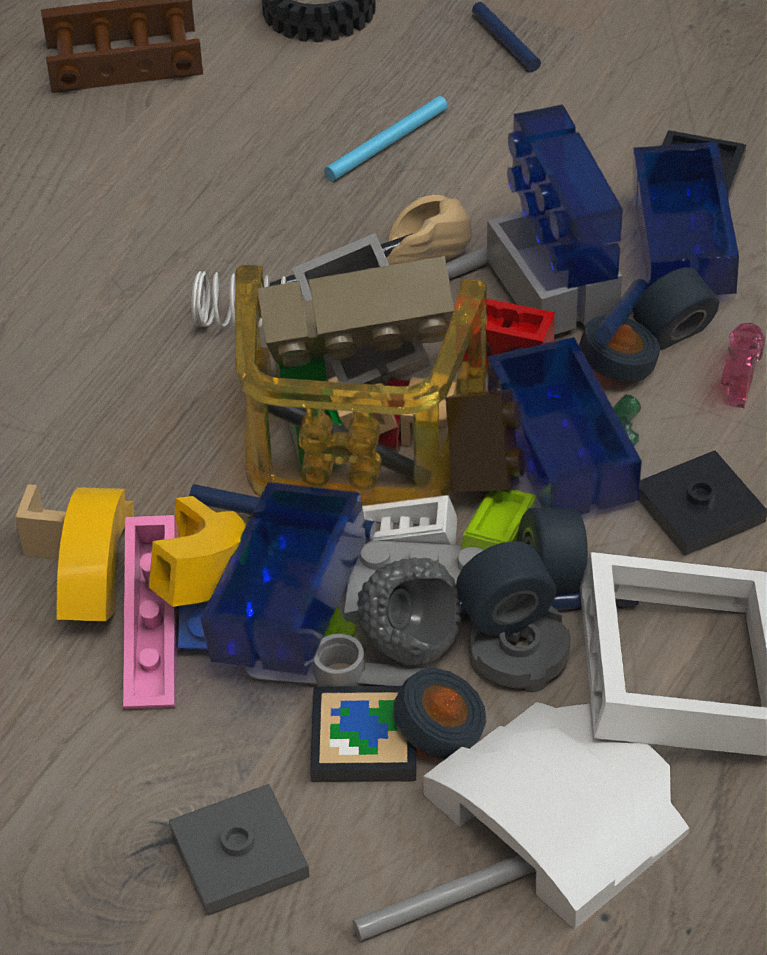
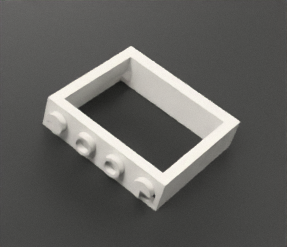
(660, 718)

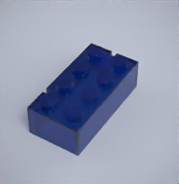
(565, 196)
(685, 213)
(568, 428)
(285, 578)

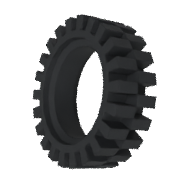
(318, 19)

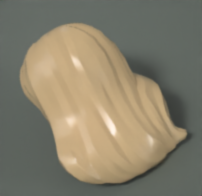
(438, 230)

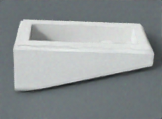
(433, 514)

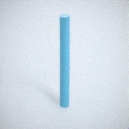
(385, 138)

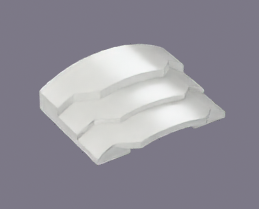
(565, 802)

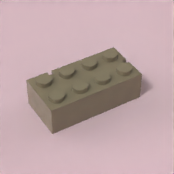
(357, 311)

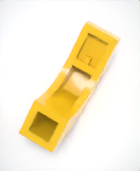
(90, 553)
(190, 566)

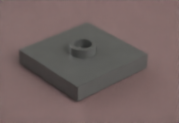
(238, 849)

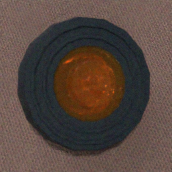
(627, 356)
(439, 712)

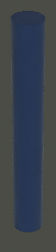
(506, 36)

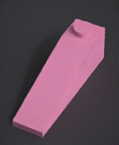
(149, 620)

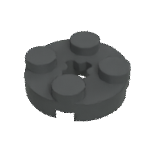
(523, 666)

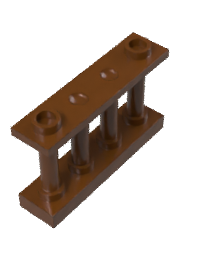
(118, 21)

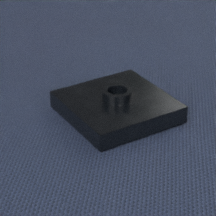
(701, 502)

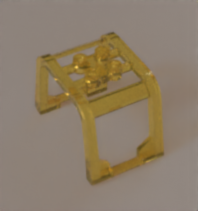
(359, 445)

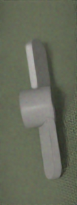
(340, 649)

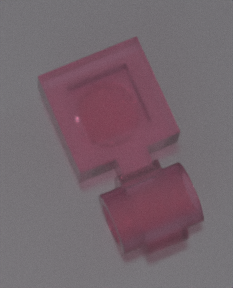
(745, 349)

